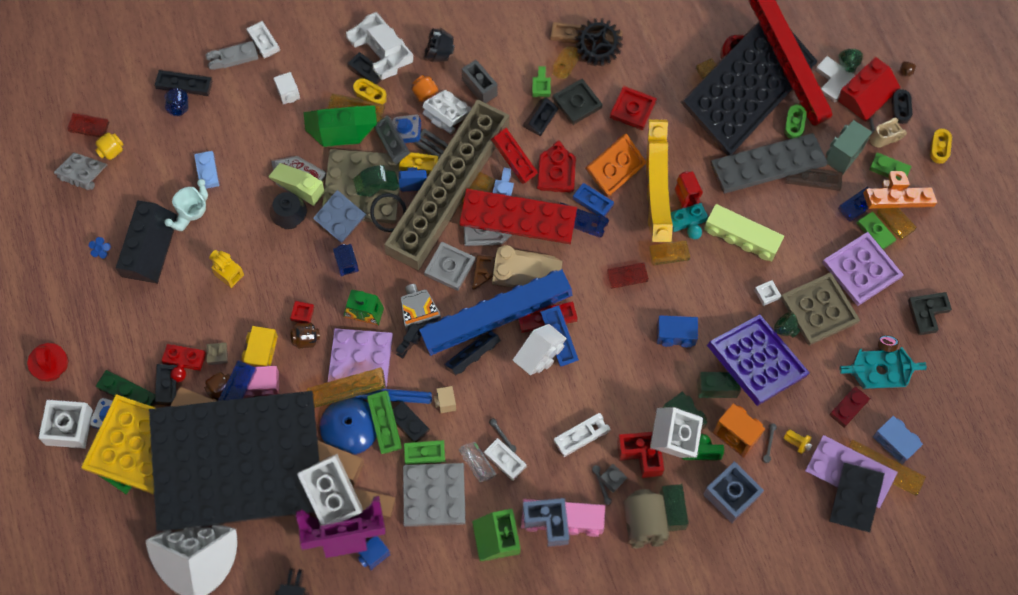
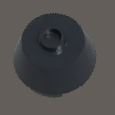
(439, 45)
(288, 210)

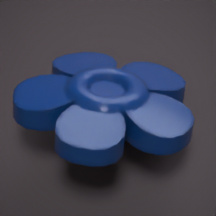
(99, 248)

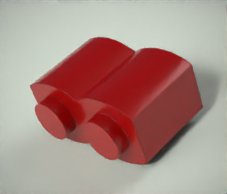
(688, 189)

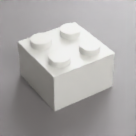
(540, 349)
(65, 424)
(676, 432)

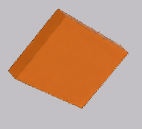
(616, 165)

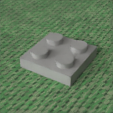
(449, 266)

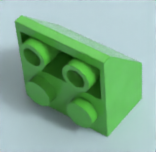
(496, 535)

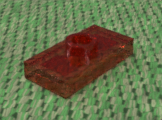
(88, 125)
(627, 275)

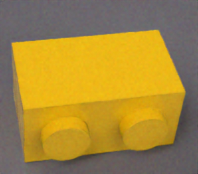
(260, 347)

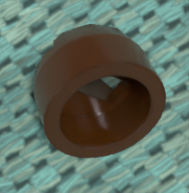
(907, 68)

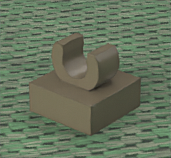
(217, 353)

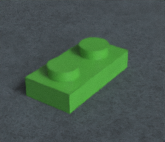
(884, 165)
(424, 452)

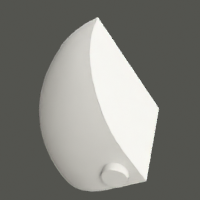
(193, 558)

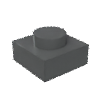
(612, 478)

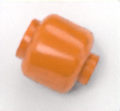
(424, 88)

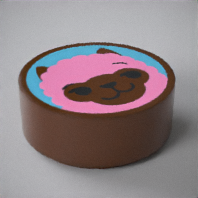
(888, 343)

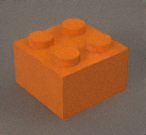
(739, 430)

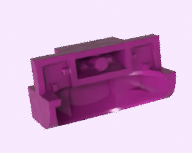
(343, 536)

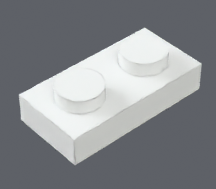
(263, 39)
(505, 459)

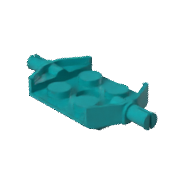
(896, 363)

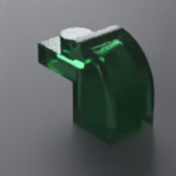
(373, 179)

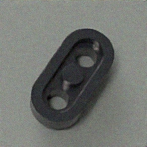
(902, 108)

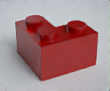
(638, 446)

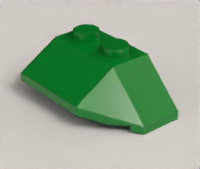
(340, 125)

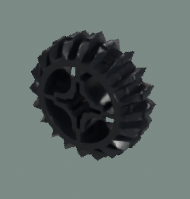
(593, 38)

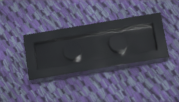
(189, 83)
(472, 352)

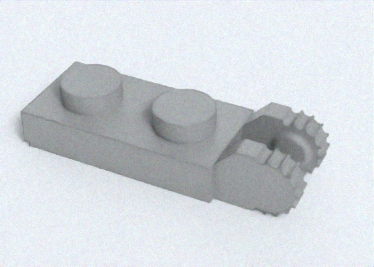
(232, 55)

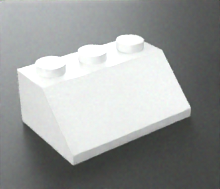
(330, 491)

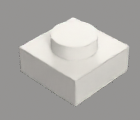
(767, 293)

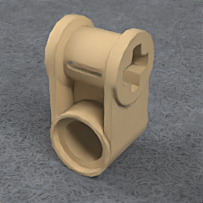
(887, 133)

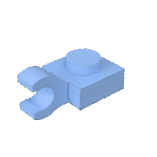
(504, 186)

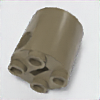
(646, 519)

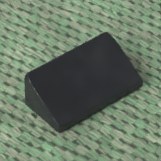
(541, 116)

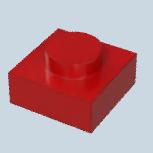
(302, 312)

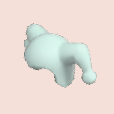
(189, 205)

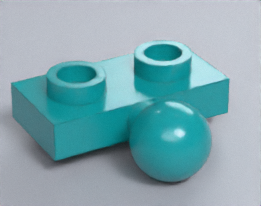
(689, 218)

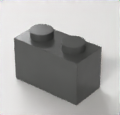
(479, 82)

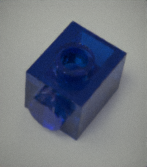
(345, 259)

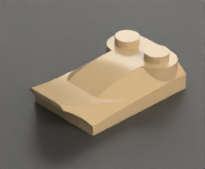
(520, 267)

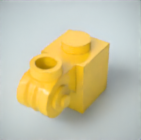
(225, 268)

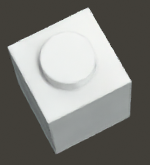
(287, 88)

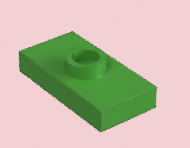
(877, 230)

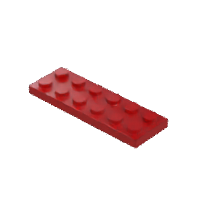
(518, 216)

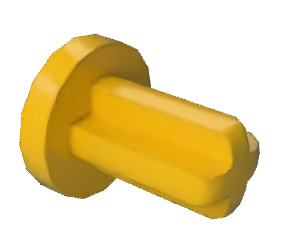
(798, 441)

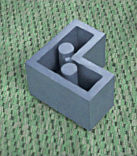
(552, 516)

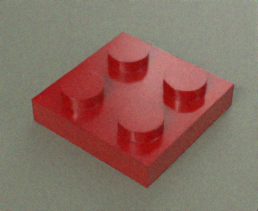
(633, 108)

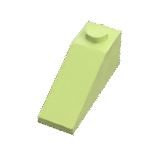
(298, 182)

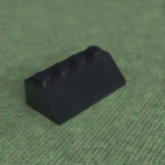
(146, 243)

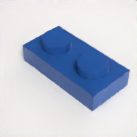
(593, 200)

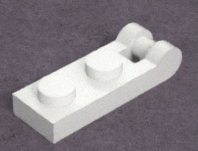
(581, 435)

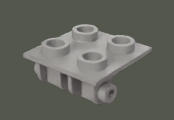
(80, 171)

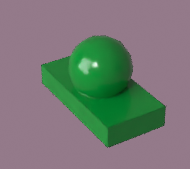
(707, 450)

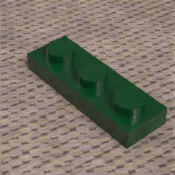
(116, 385)

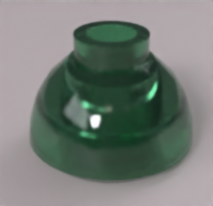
(850, 59)
(787, 325)

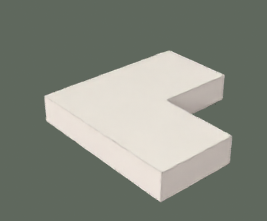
(837, 77)

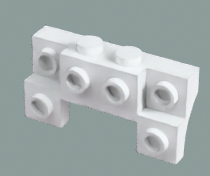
(383, 42)

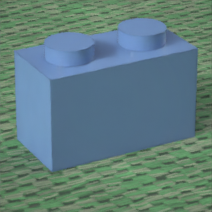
(897, 440)

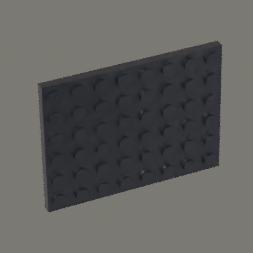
(232, 460)

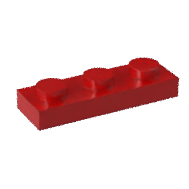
(514, 155)
(535, 319)

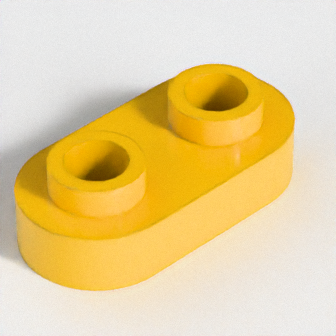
(371, 91)
(941, 147)

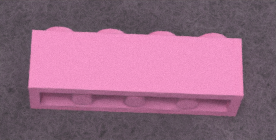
(580, 519)

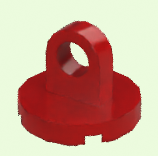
(47, 362)

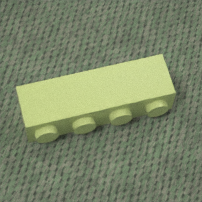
(743, 233)

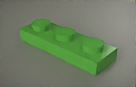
(384, 422)

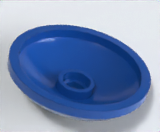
(348, 437)

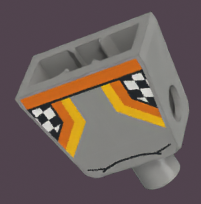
(418, 308)

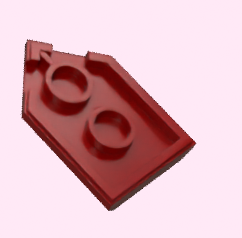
(556, 169)

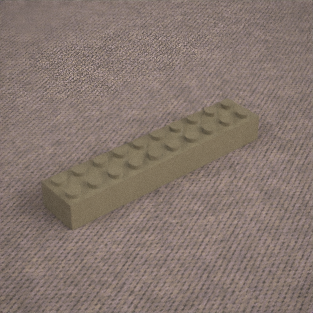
(446, 186)

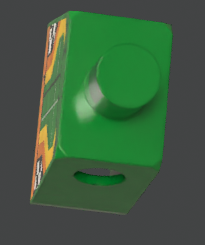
(362, 307)

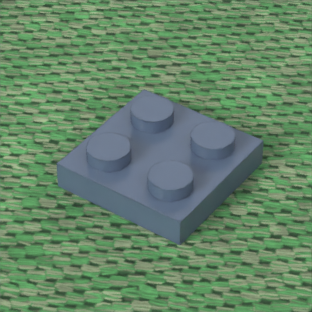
(339, 216)

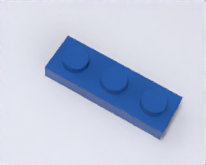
(555, 318)

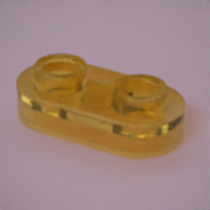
(567, 61)

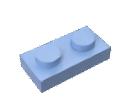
(207, 169)

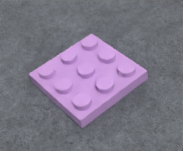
(862, 268)
(359, 352)

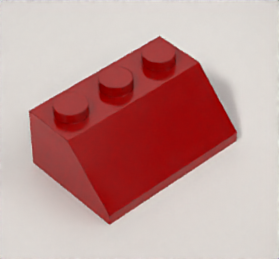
(869, 89)

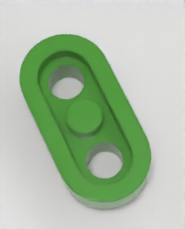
(795, 123)

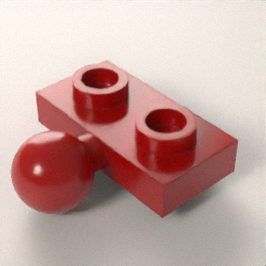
(183, 358)

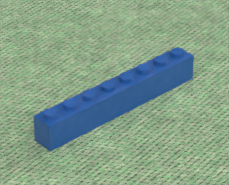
(496, 312)

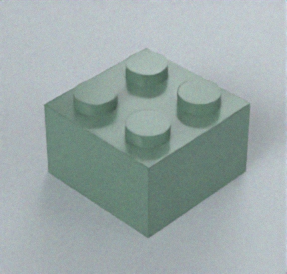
(847, 146)

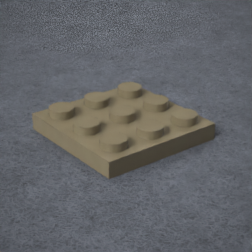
(820, 308)

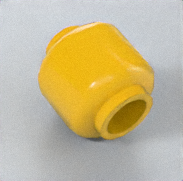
(109, 146)

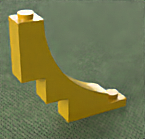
(657, 189)

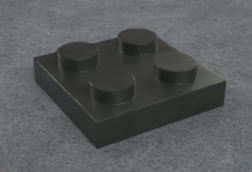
(577, 101)

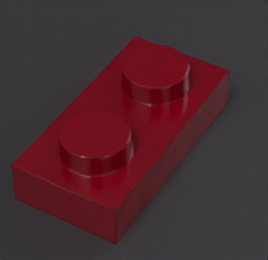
(849, 406)

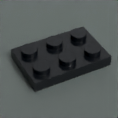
(856, 497)

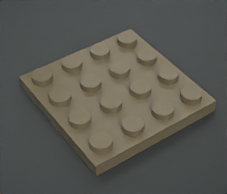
(341, 170)

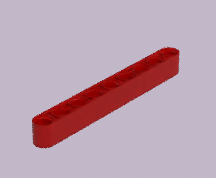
(792, 60)

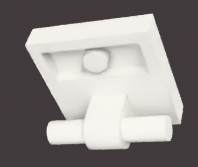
(445, 110)

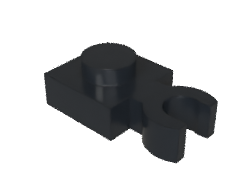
(412, 337)

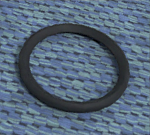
(373, 206)

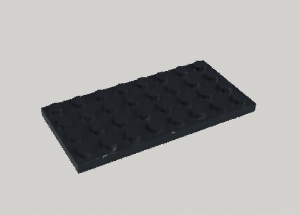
(741, 90)

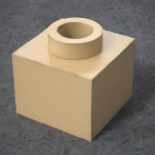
(445, 399)

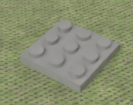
(434, 494)

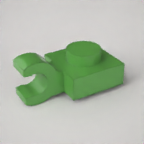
(541, 85)

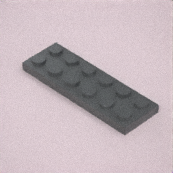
(768, 163)

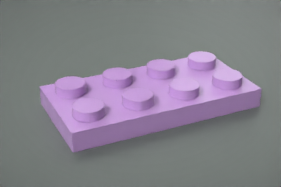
(829, 460)

